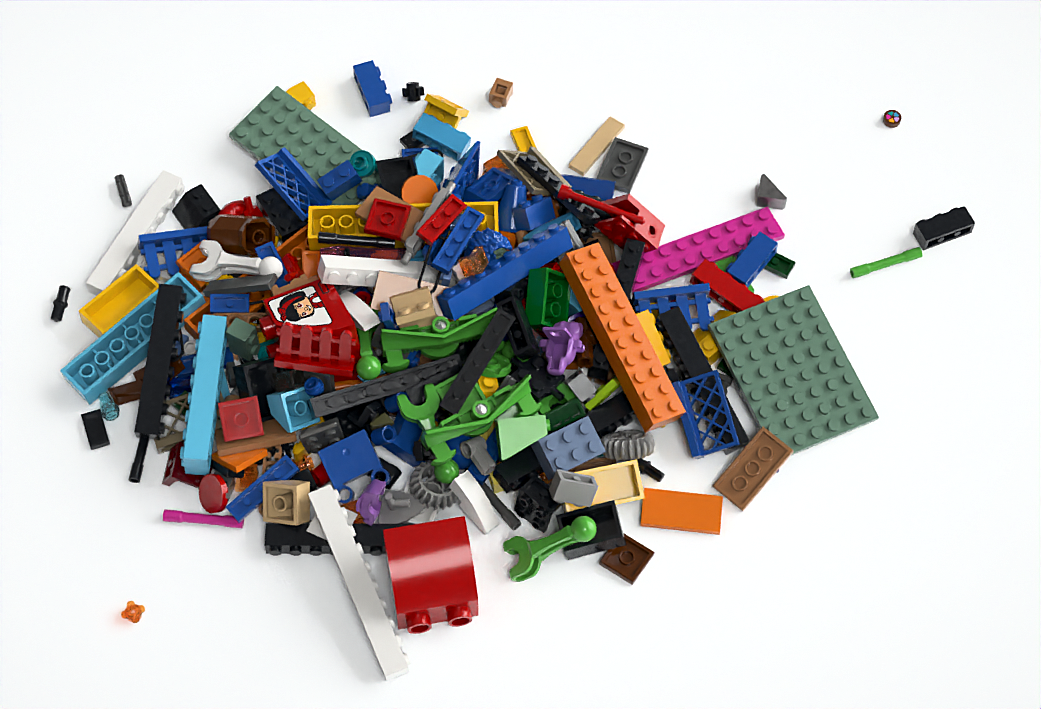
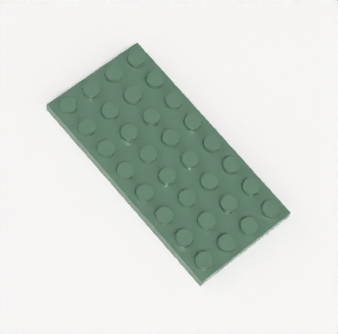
(287, 123)

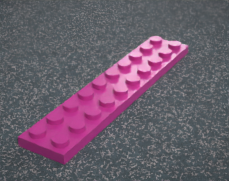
(714, 244)

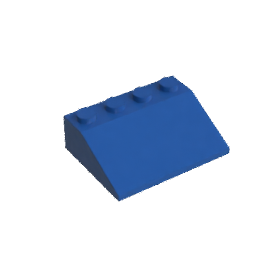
(465, 171)

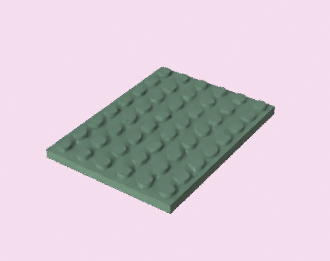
(793, 370)

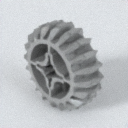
(628, 445)
(430, 491)

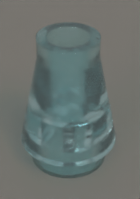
(108, 408)

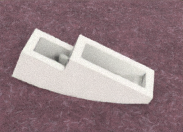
(360, 312)
(474, 502)

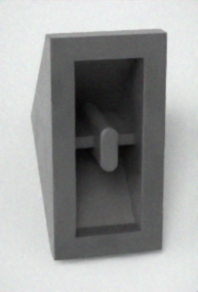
(770, 195)

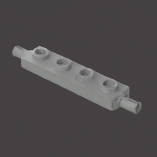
(414, 242)

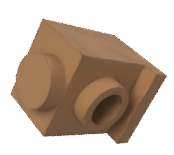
(500, 96)

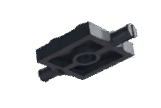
(541, 383)

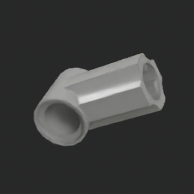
(477, 450)

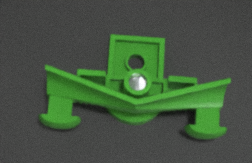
(433, 341)
(476, 415)

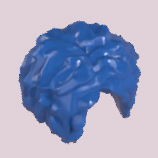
(490, 240)

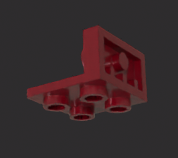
(175, 472)

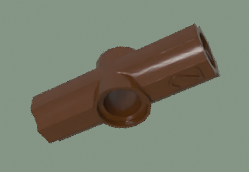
(585, 359)

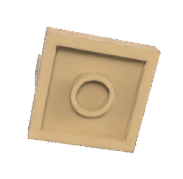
(414, 308)

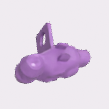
(562, 345)

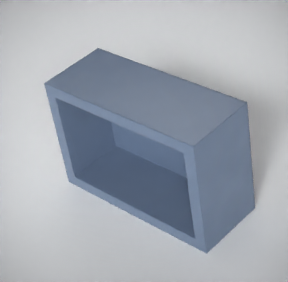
(568, 447)

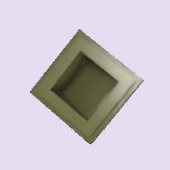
(382, 420)

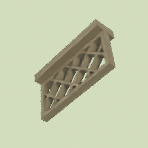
(510, 159)
(167, 442)

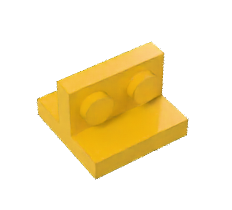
(444, 110)

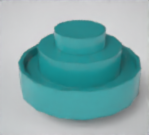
(363, 163)

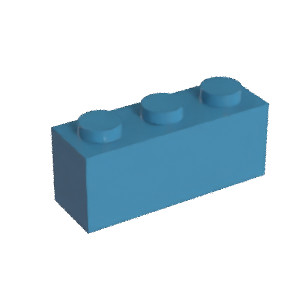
(441, 135)

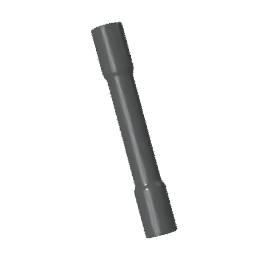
(506, 514)

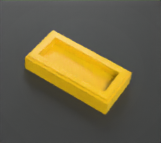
(522, 138)

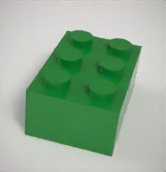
(547, 298)

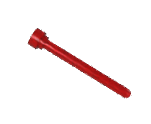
(566, 193)

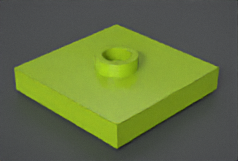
(603, 393)

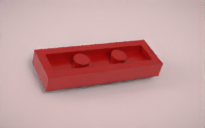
(441, 220)

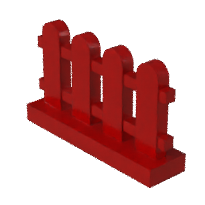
(311, 360)

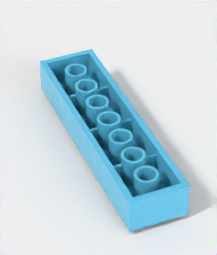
(122, 345)
(204, 395)

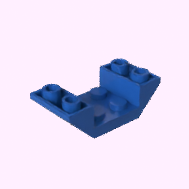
(489, 186)

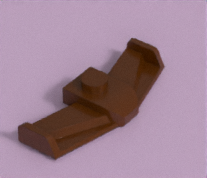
(132, 391)

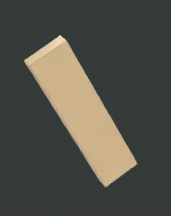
(596, 146)

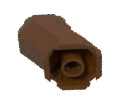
(240, 233)

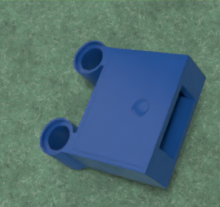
(399, 437)
(351, 460)

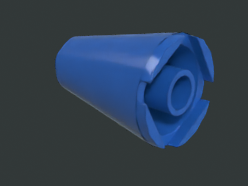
(514, 194)

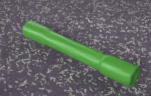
(905, 256)

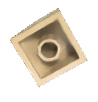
(286, 502)

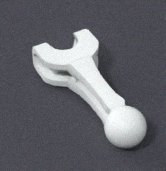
(222, 263)

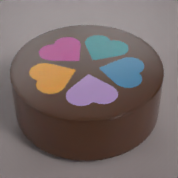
(892, 118)

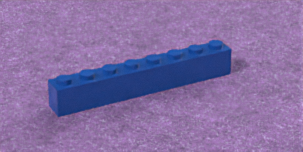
(504, 271)

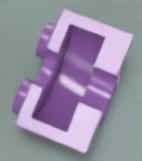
(369, 503)

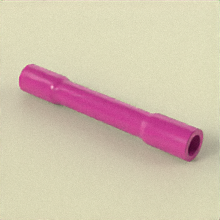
(180, 516)

